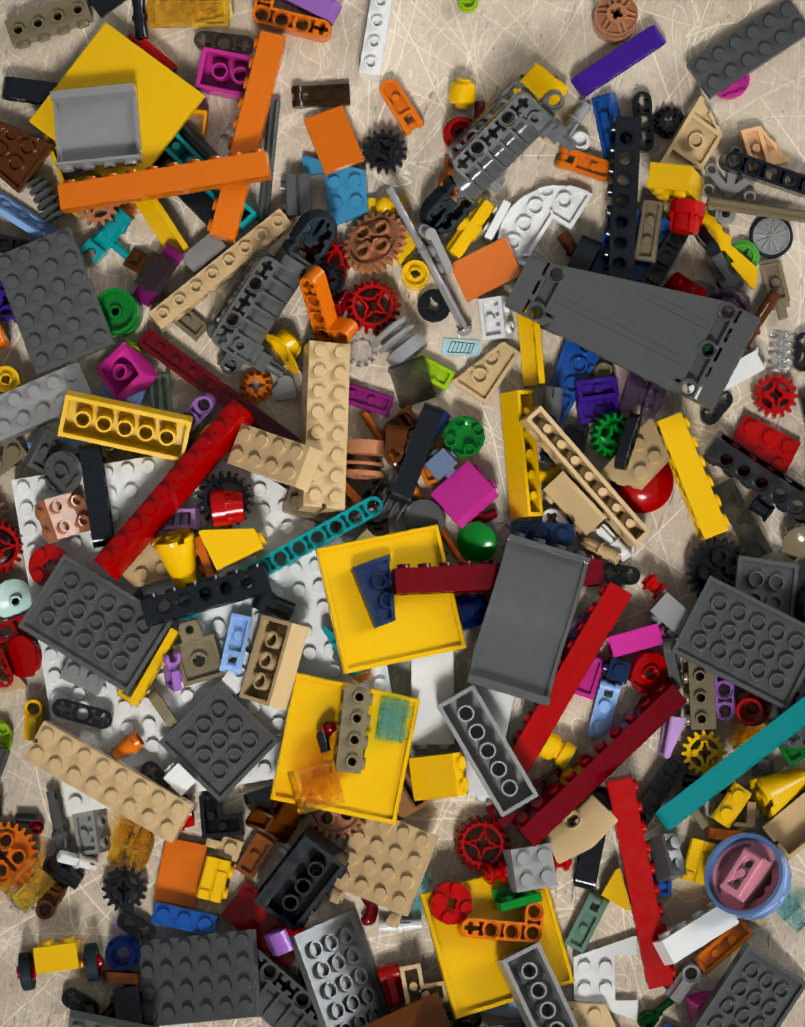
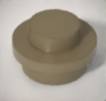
(603, 369)

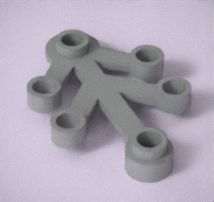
(728, 189)

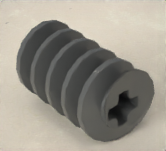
(45, 198)
(375, 489)

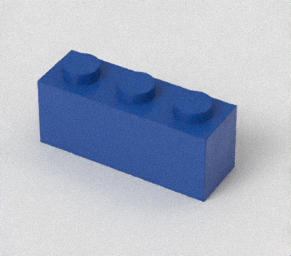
(184, 918)

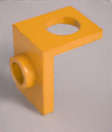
(198, 113)

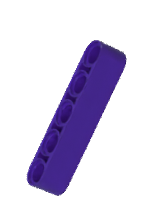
(618, 61)

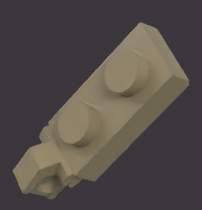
(774, 278)

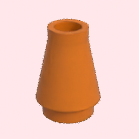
(128, 745)

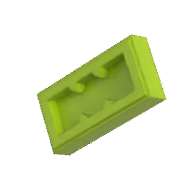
(439, 374)

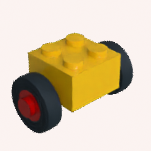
(58, 956)

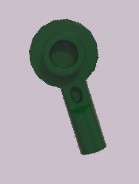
(650, 1017)

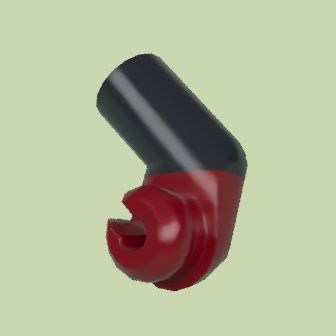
(324, 734)
(32, 820)

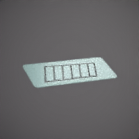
(460, 347)

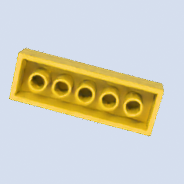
(125, 425)
(691, 477)

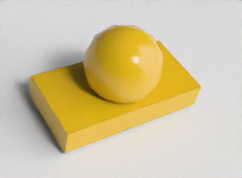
(384, 204)

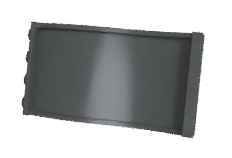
(527, 618)

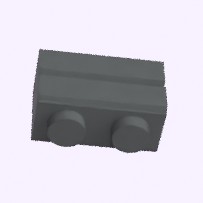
(297, 195)
(667, 857)

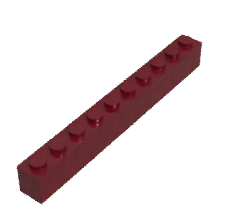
(464, 577)
(599, 762)

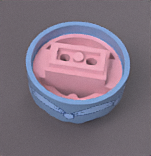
(747, 876)

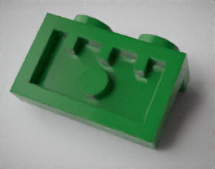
(507, 900)

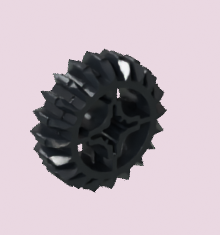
(217, 483)

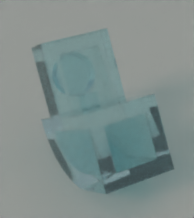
(792, 914)

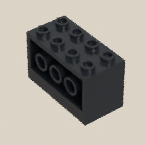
(298, 880)

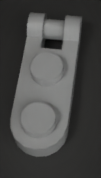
(435, 248)

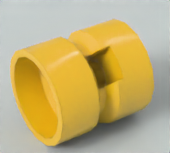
(415, 275)
(9, 379)
(557, 750)

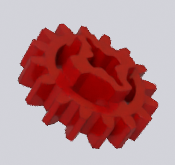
(783, 395)

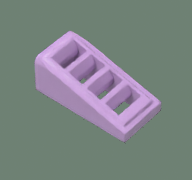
(195, 520)
(670, 733)

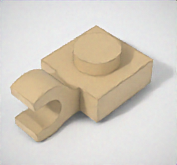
(228, 848)

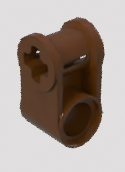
(402, 419)
(395, 440)
(52, 898)

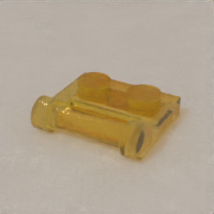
(31, 889)

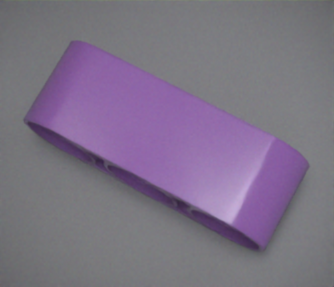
(320, 9)
(198, 411)
(727, 699)
(278, 941)

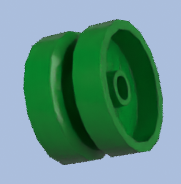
(129, 309)

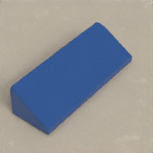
(605, 111)

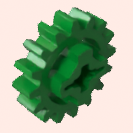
(608, 432)

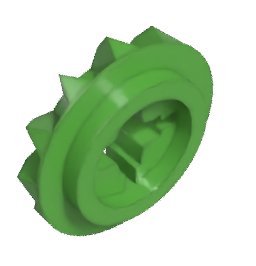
(743, 245)

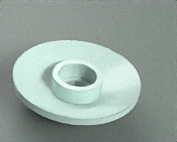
(13, 589)

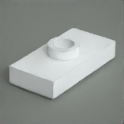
(233, 681)

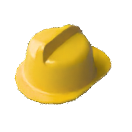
(287, 348)

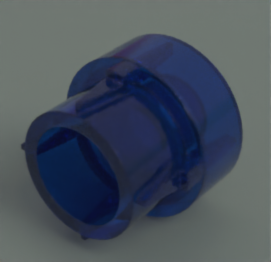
(471, 609)
(113, 958)

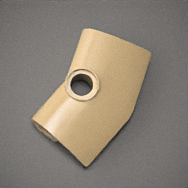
(592, 825)

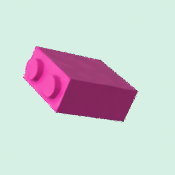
(465, 494)
(635, 640)

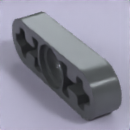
(672, 662)

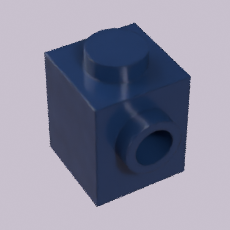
(616, 670)

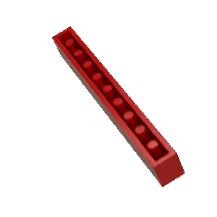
(173, 490)
(570, 672)
(638, 877)

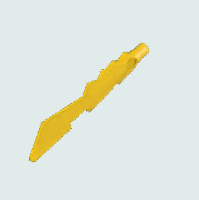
(740, 263)

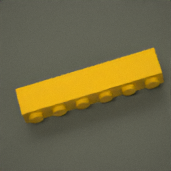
(520, 456)

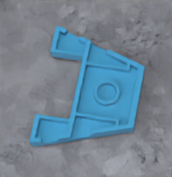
(344, 190)

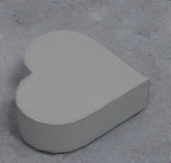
(285, 389)

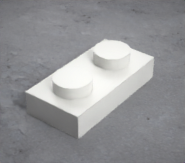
(492, 228)

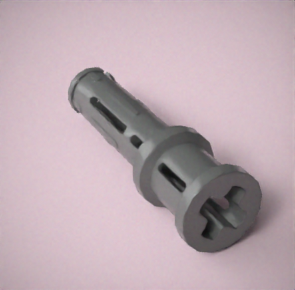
(59, 832)

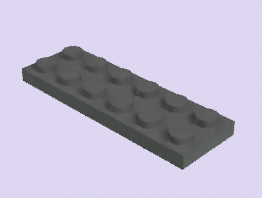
(748, 49)

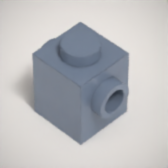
(441, 463)

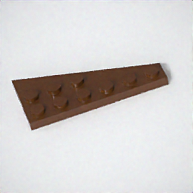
(21, 155)

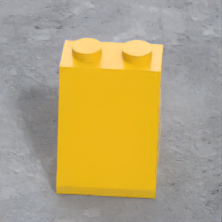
(540, 82)
(232, 545)
(438, 776)

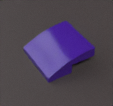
(596, 397)

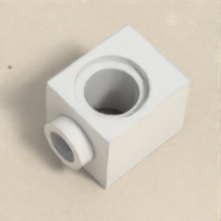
(179, 778)

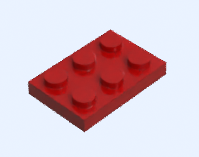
(766, 442)

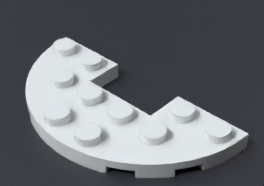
(533, 214)

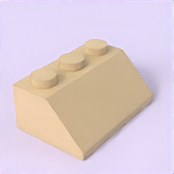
(573, 504)

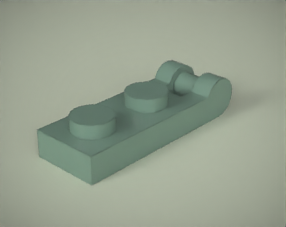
(586, 922)

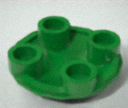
(464, 436)
(477, 541)

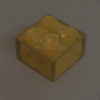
(316, 787)

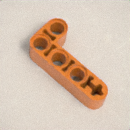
(293, 18)
(321, 309)
(499, 926)

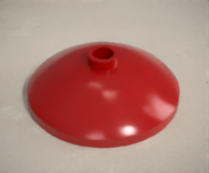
(652, 496)

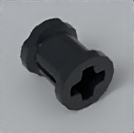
(761, 508)

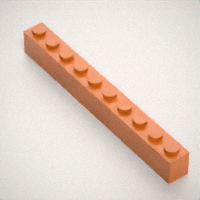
(249, 130)
(164, 181)

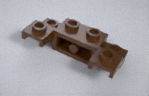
(277, 821)

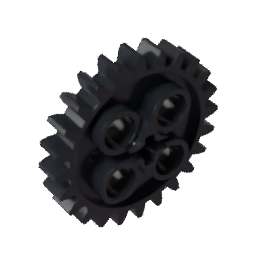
(728, 559)

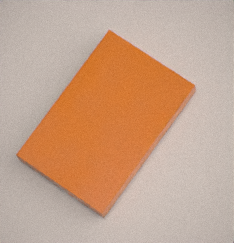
(333, 140)
(486, 269)
(180, 872)

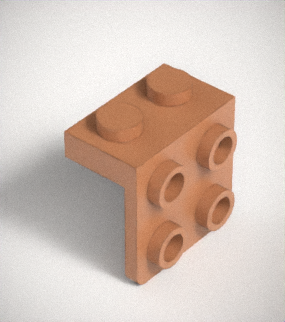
(62, 516)

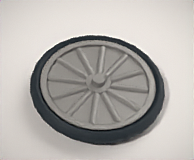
(771, 236)

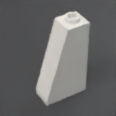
(749, 365)

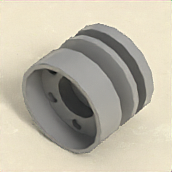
(399, 342)

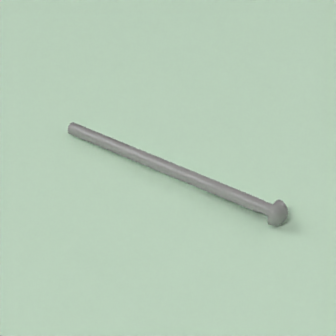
(464, 328)

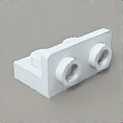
(495, 319)

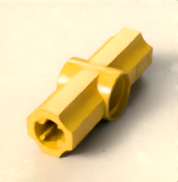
(470, 228)

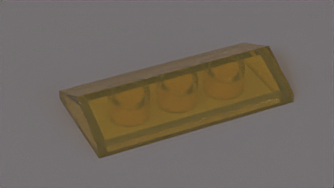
(188, 13)

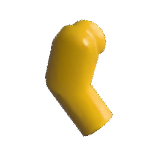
(548, 476)

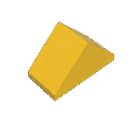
(615, 889)

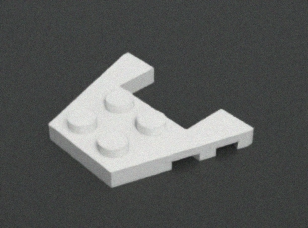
(596, 976)

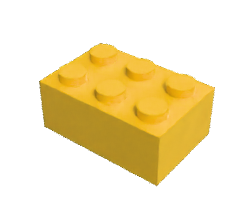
(674, 181)

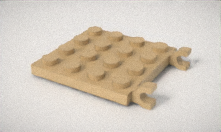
(386, 866)

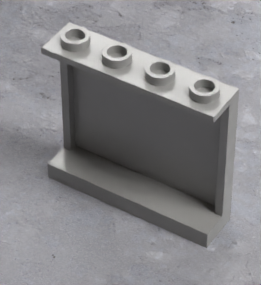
(97, 127)

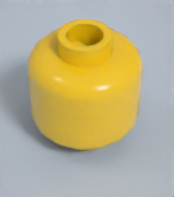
(462, 93)

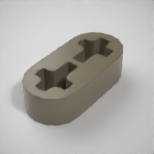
(162, 708)

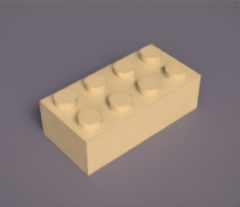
(274, 457)
(273, 662)

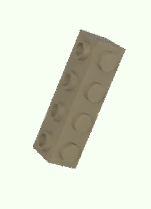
(47, 22)
(699, 697)
(351, 729)

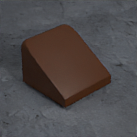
(135, 260)

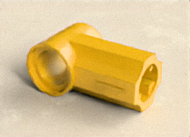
(33, 721)

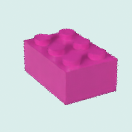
(222, 73)

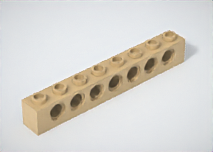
(220, 270)
(584, 475)

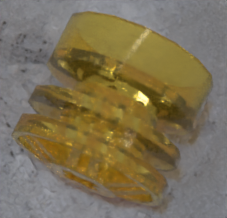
(131, 845)

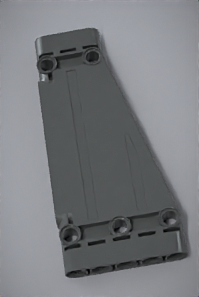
(638, 326)

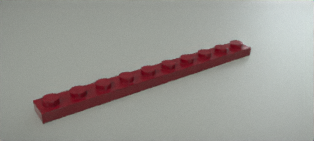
(206, 381)

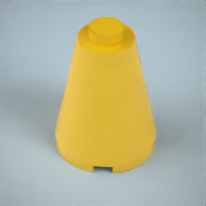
(178, 555)
(777, 790)

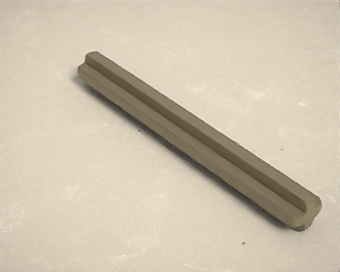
(755, 209)

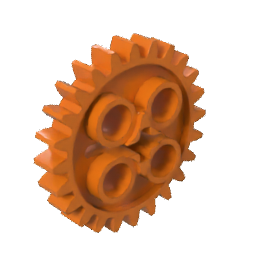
(20, 843)

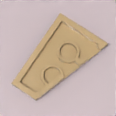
(487, 374)

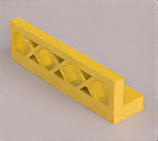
(162, 224)
(531, 350)
(152, 669)

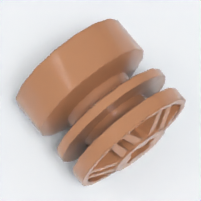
(611, 29)
(363, 458)

